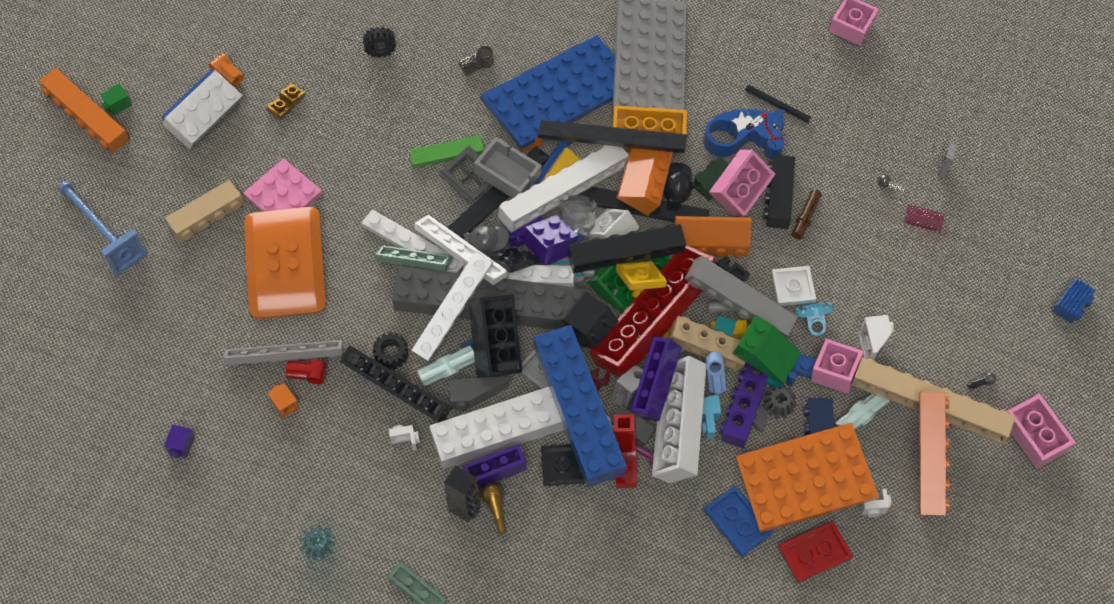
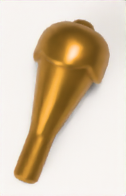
(493, 495)

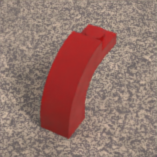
(627, 440)

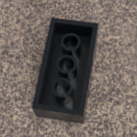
(495, 335)

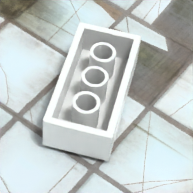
(202, 109)

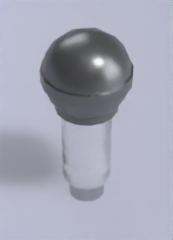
(885, 181)

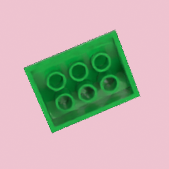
(623, 297)

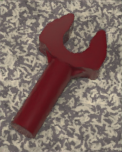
(600, 382)

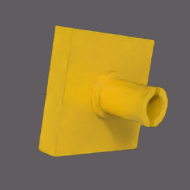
(640, 276)

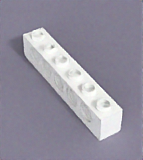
(452, 306)

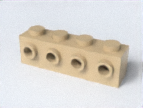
(702, 340)

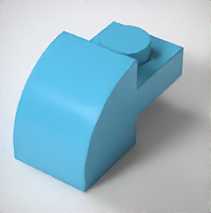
(710, 413)

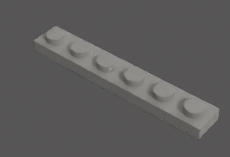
(277, 353)

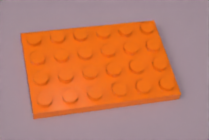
(806, 477)

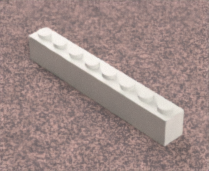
(567, 182)

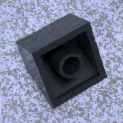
(590, 320)

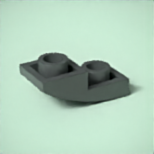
(643, 429)

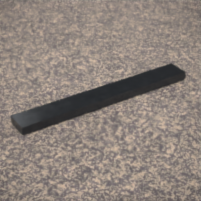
(612, 136)
(608, 199)
(488, 202)

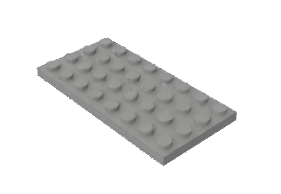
(650, 54)

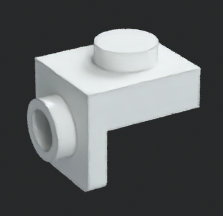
(404, 433)
(877, 507)

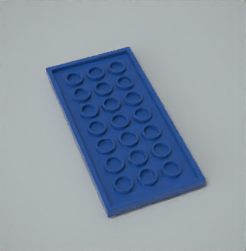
(554, 90)

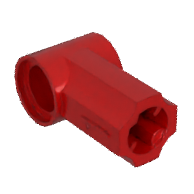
(310, 371)

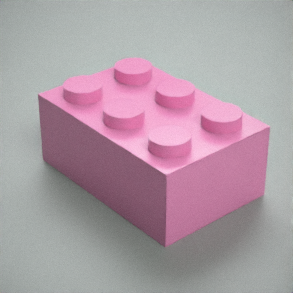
(742, 183)
(1039, 431)

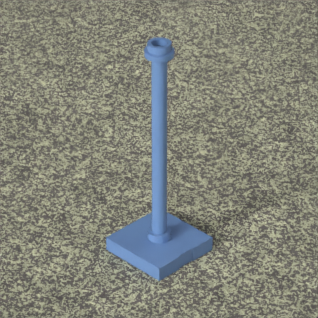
(122, 251)

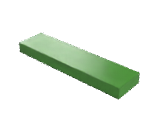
(444, 151)

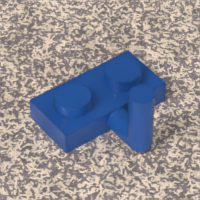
(802, 367)

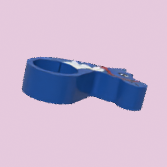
(746, 126)

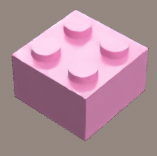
(853, 20)
(836, 366)

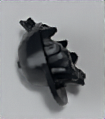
(678, 183)

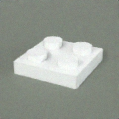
(793, 286)

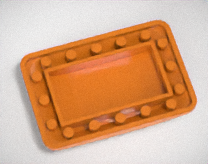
(284, 262)

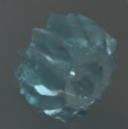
(311, 539)

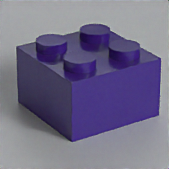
(549, 239)

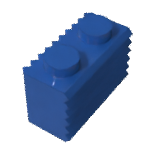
(1073, 301)

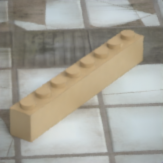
(905, 389)

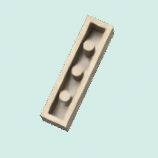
(204, 211)

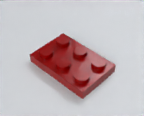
(815, 552)

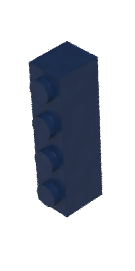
(818, 415)

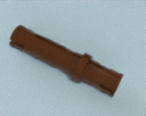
(804, 220)

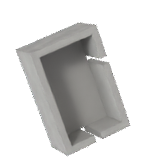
(507, 174)

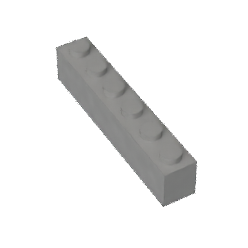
(738, 295)

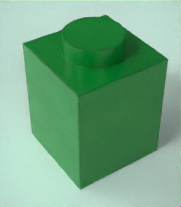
(115, 99)

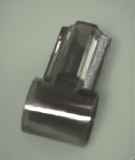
(477, 60)

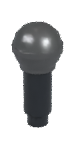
(988, 379)

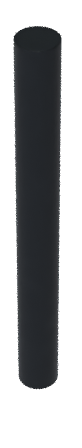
(779, 104)

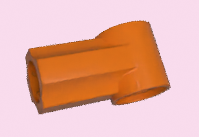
(225, 68)

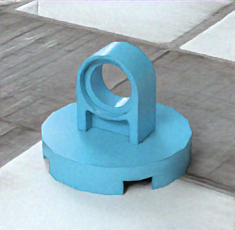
(813, 313)

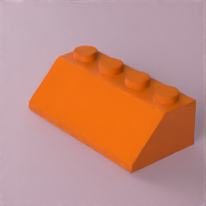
(644, 179)
(717, 234)

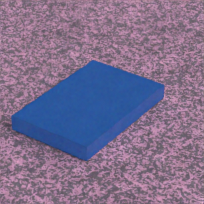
(736, 521)

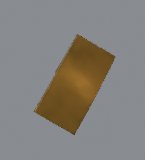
(287, 101)

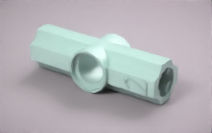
(446, 365)
(863, 411)

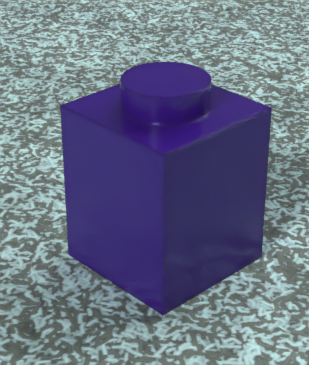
(179, 441)

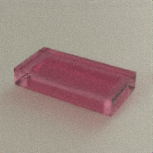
(924, 218)

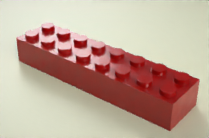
(648, 316)

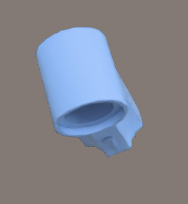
(716, 373)

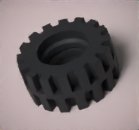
(379, 42)
(391, 340)

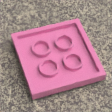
(282, 189)

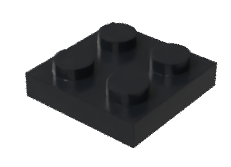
(514, 260)

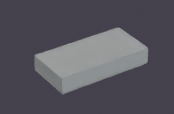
(947, 160)

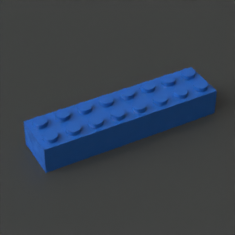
(579, 406)

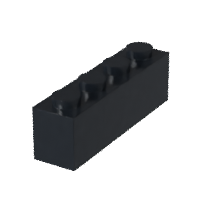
(780, 192)
(462, 494)

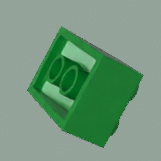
(767, 350)

